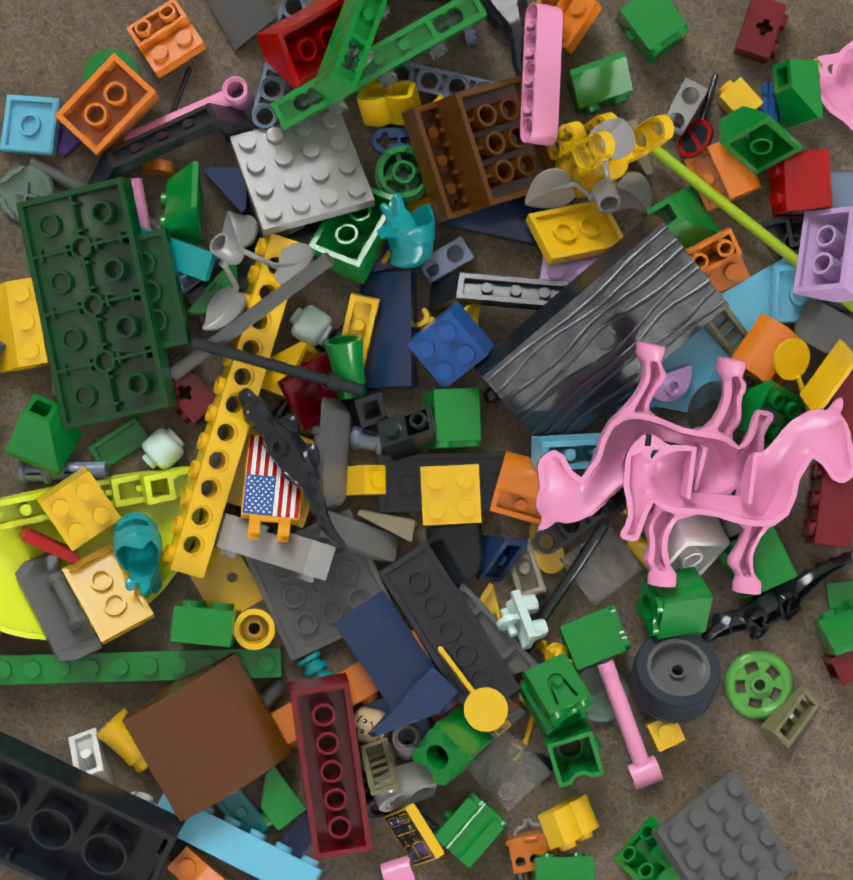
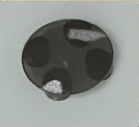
(704, 404)

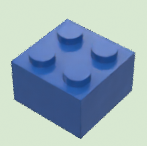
(450, 345)

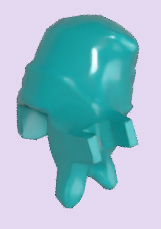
(408, 234)
(138, 550)

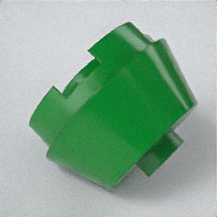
(399, 173)

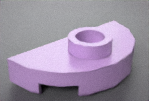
(674, 385)

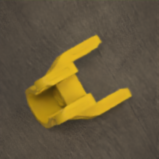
(587, 166)

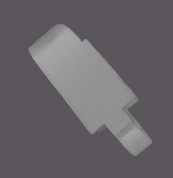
(415, 785)

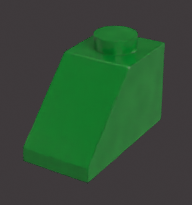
(279, 801)

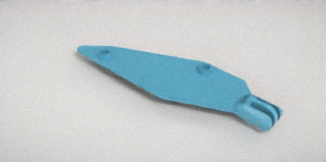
(701, 351)

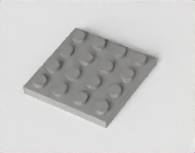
(301, 173)

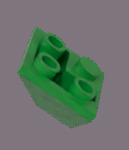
(797, 91)
(685, 217)
(772, 398)
(41, 438)
(643, 856)

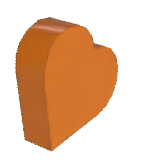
(159, 168)

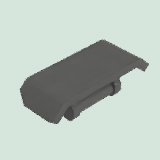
(823, 326)
(333, 447)
(56, 608)

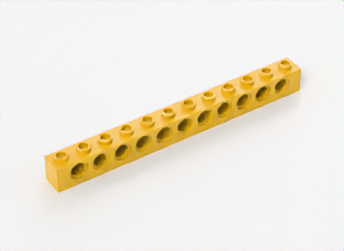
(229, 449)

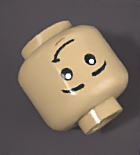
(365, 720)

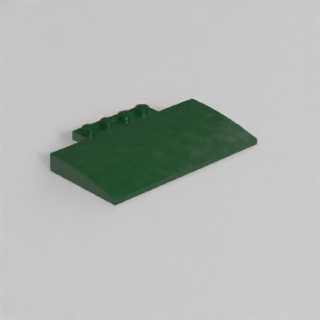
(104, 301)

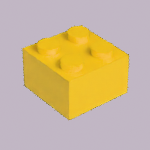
(450, 495)
(78, 508)

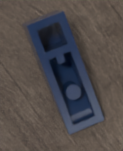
(423, 699)

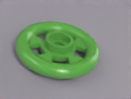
(736, 672)

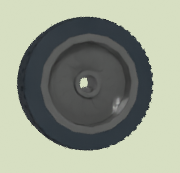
(675, 677)

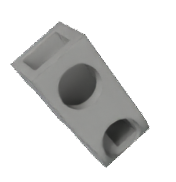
(686, 104)

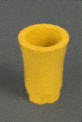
(260, 639)
(119, 739)

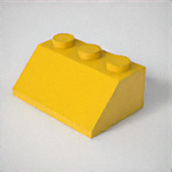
(20, 328)

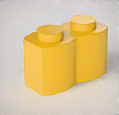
(385, 106)
(568, 822)

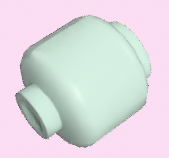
(311, 325)
(162, 449)

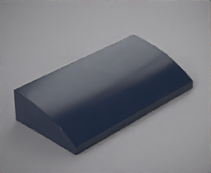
(500, 222)
(389, 358)
(384, 646)

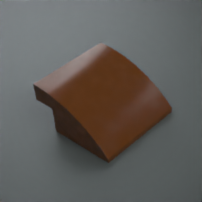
(474, 149)
(207, 736)

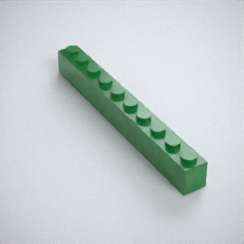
(132, 665)

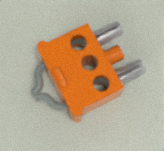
(525, 845)

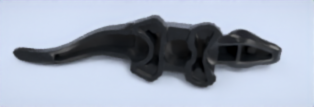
(510, 17)
(292, 455)
(774, 604)

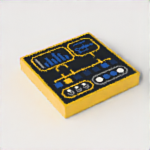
(414, 834)

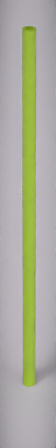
(731, 209)

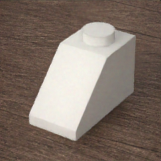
(89, 755)

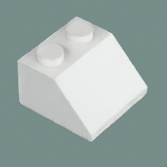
(696, 542)

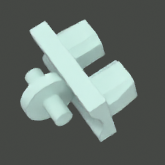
(518, 622)

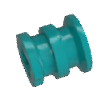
(314, 666)

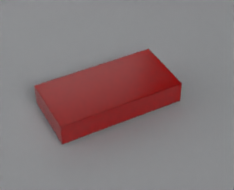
(48, 544)

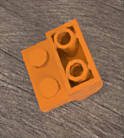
(577, 19)
(166, 38)
(724, 174)
(720, 259)
(759, 348)
(517, 489)

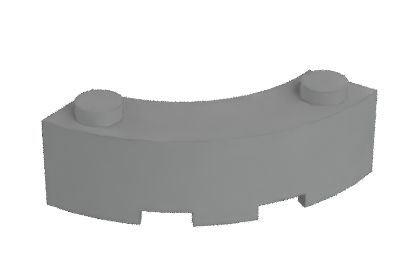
(300, 554)

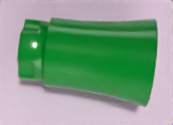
(346, 359)

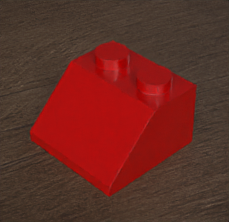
(801, 183)

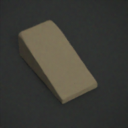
(398, 525)
(527, 574)

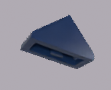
(231, 185)
(500, 556)

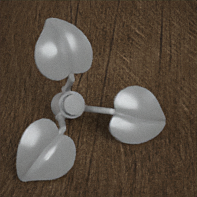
(632, 190)
(229, 246)

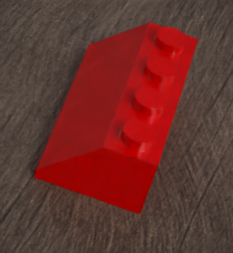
(300, 41)

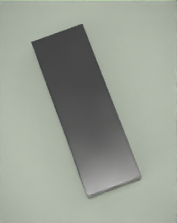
(362, 539)

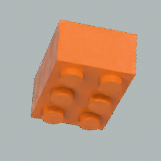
(107, 106)

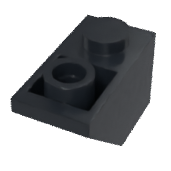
(407, 432)

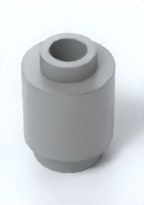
(405, 734)

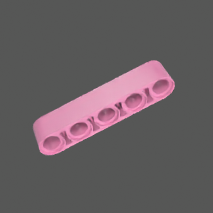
(541, 74)

